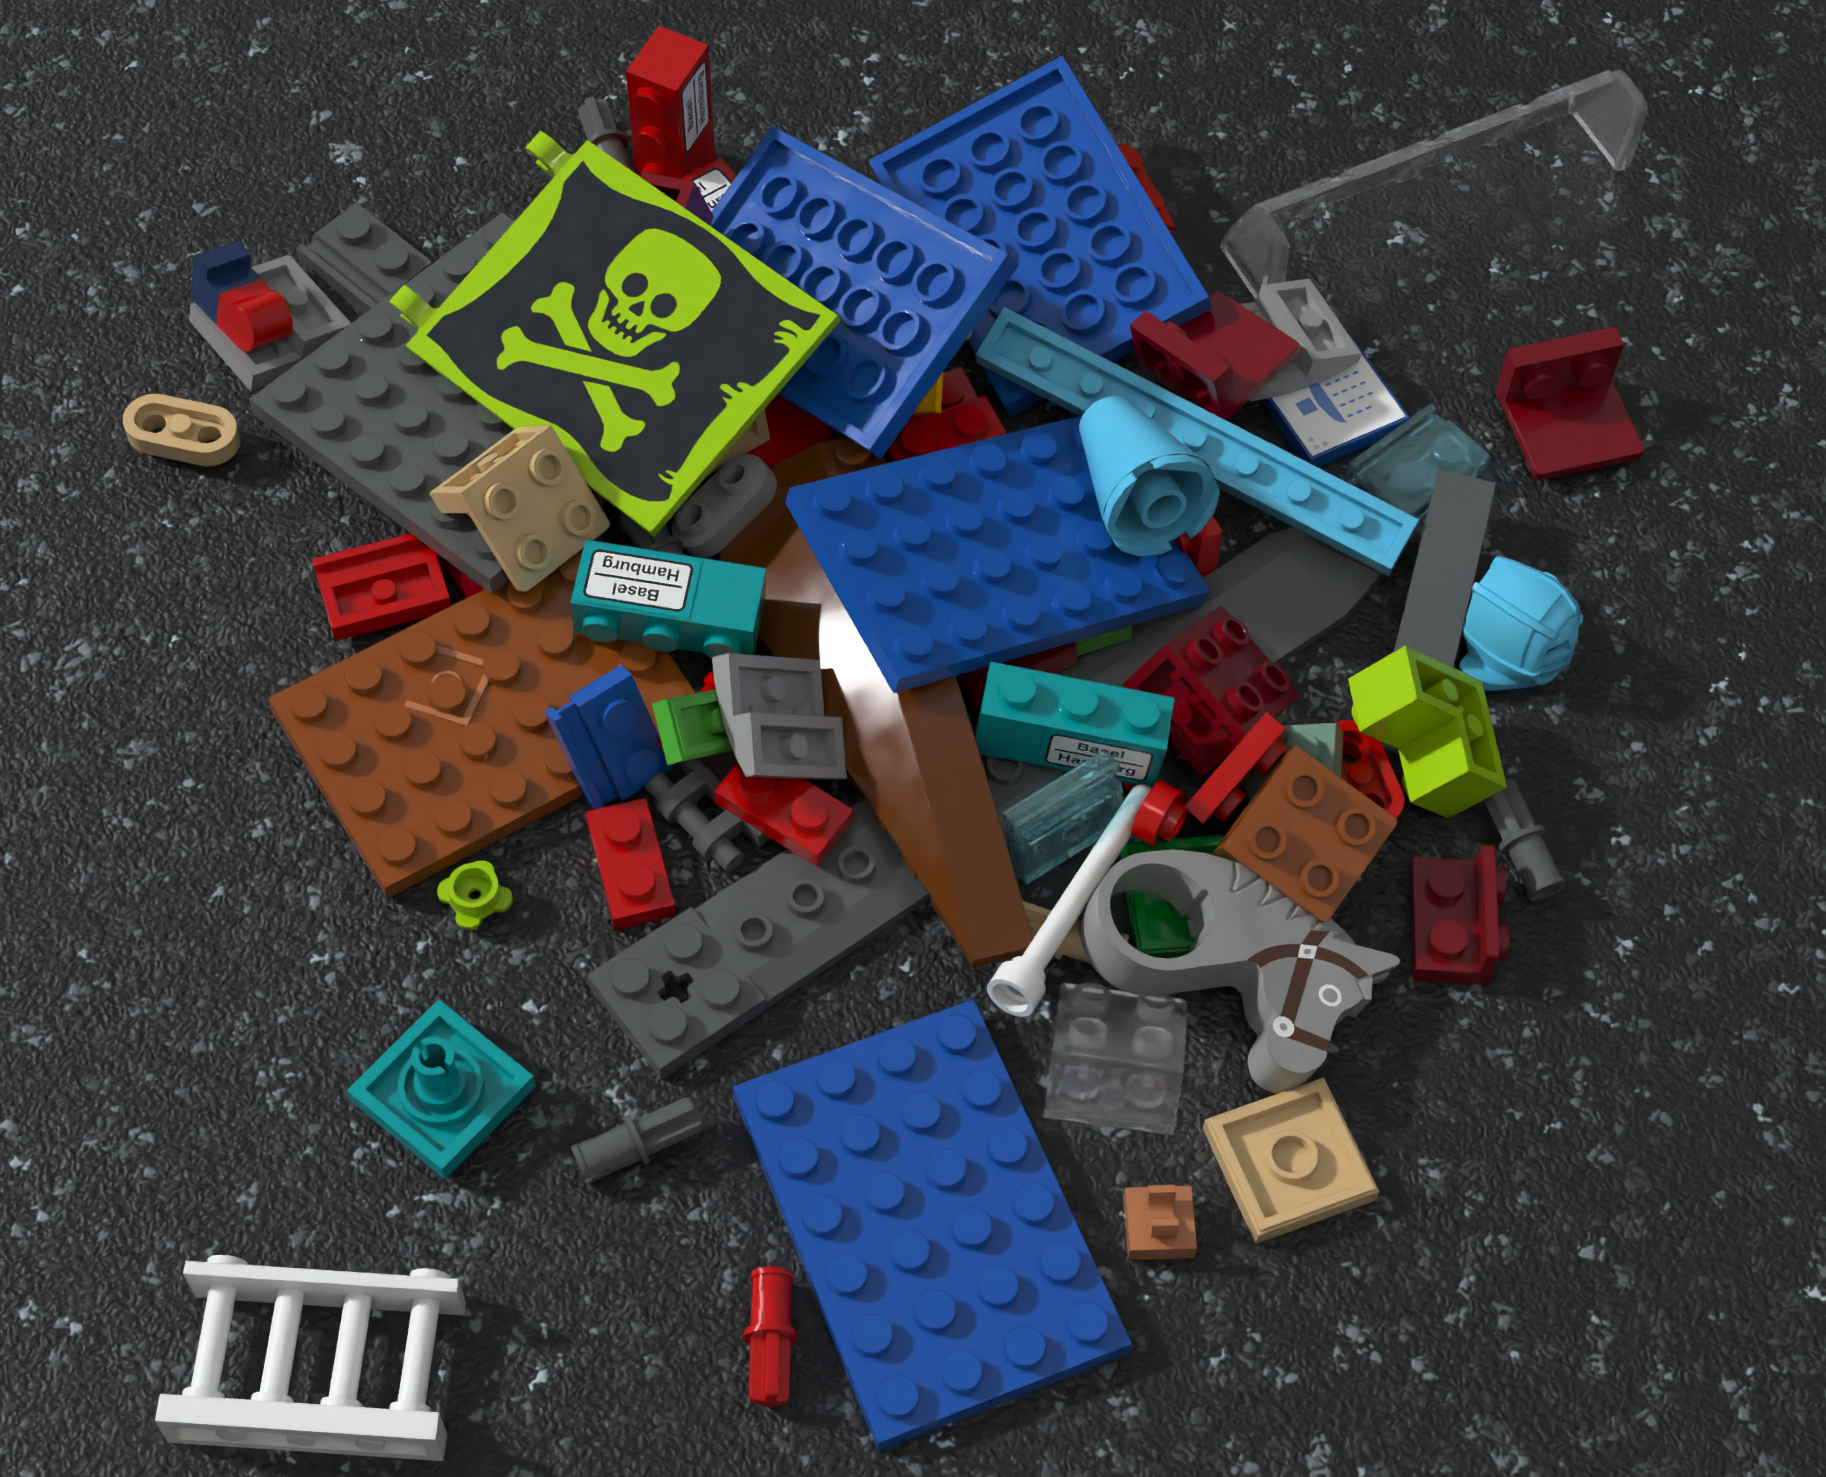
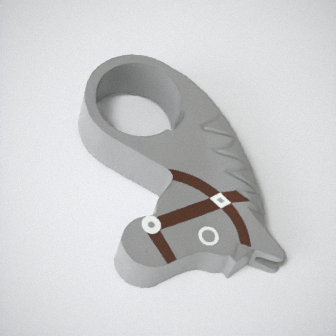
(1287, 965)

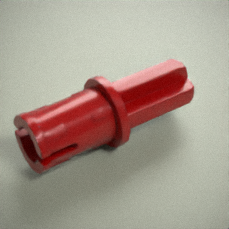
(770, 1336)

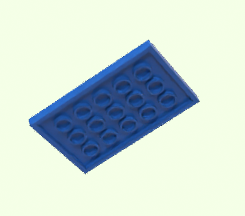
(1059, 197)
(883, 264)
(982, 555)
(929, 1224)

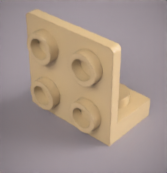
(526, 503)

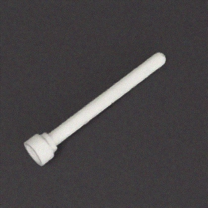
(1020, 982)

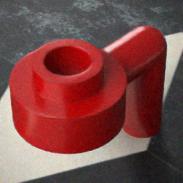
(1159, 814)

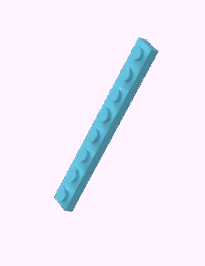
(1239, 460)

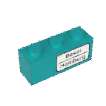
(667, 600)
(1069, 720)

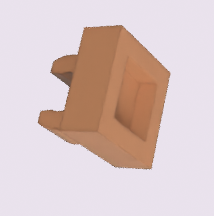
(1159, 1222)

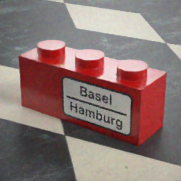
(671, 105)

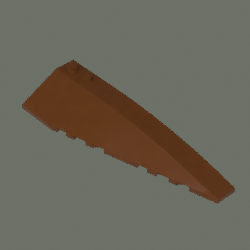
(902, 749)

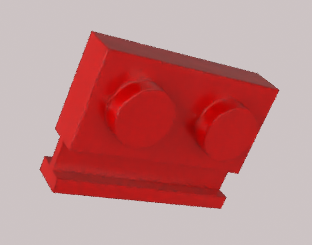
(380, 585)

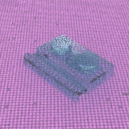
(1406, 461)
(1063, 817)

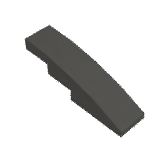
(1445, 566)

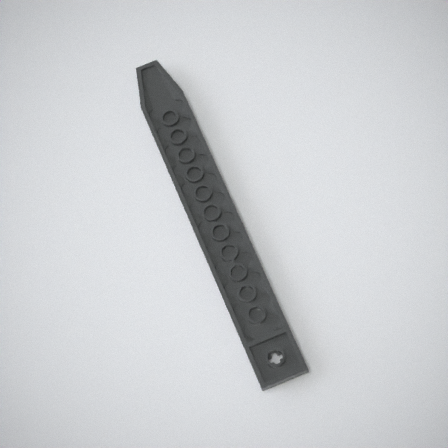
(800, 918)

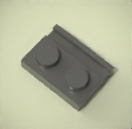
(361, 258)

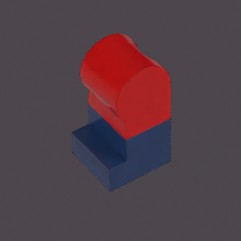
(239, 298)

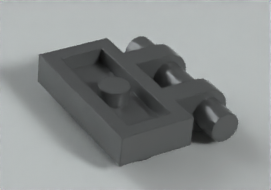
(678, 805)

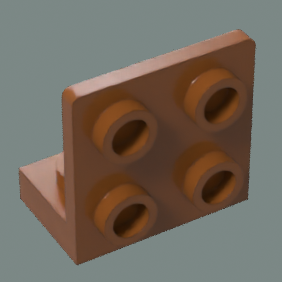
(1307, 834)

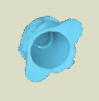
(1513, 624)

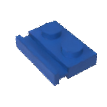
(609, 738)

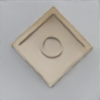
(1290, 1160)

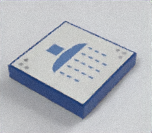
(1337, 414)

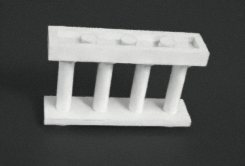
(339, 1420)

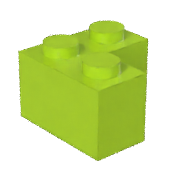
(1436, 723)

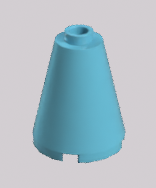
(1144, 478)

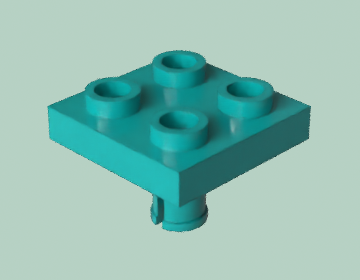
(441, 1088)

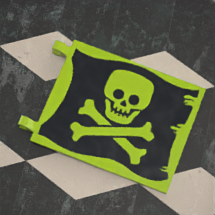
(620, 331)

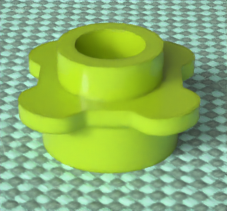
(470, 878)

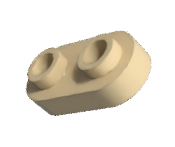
(185, 429)

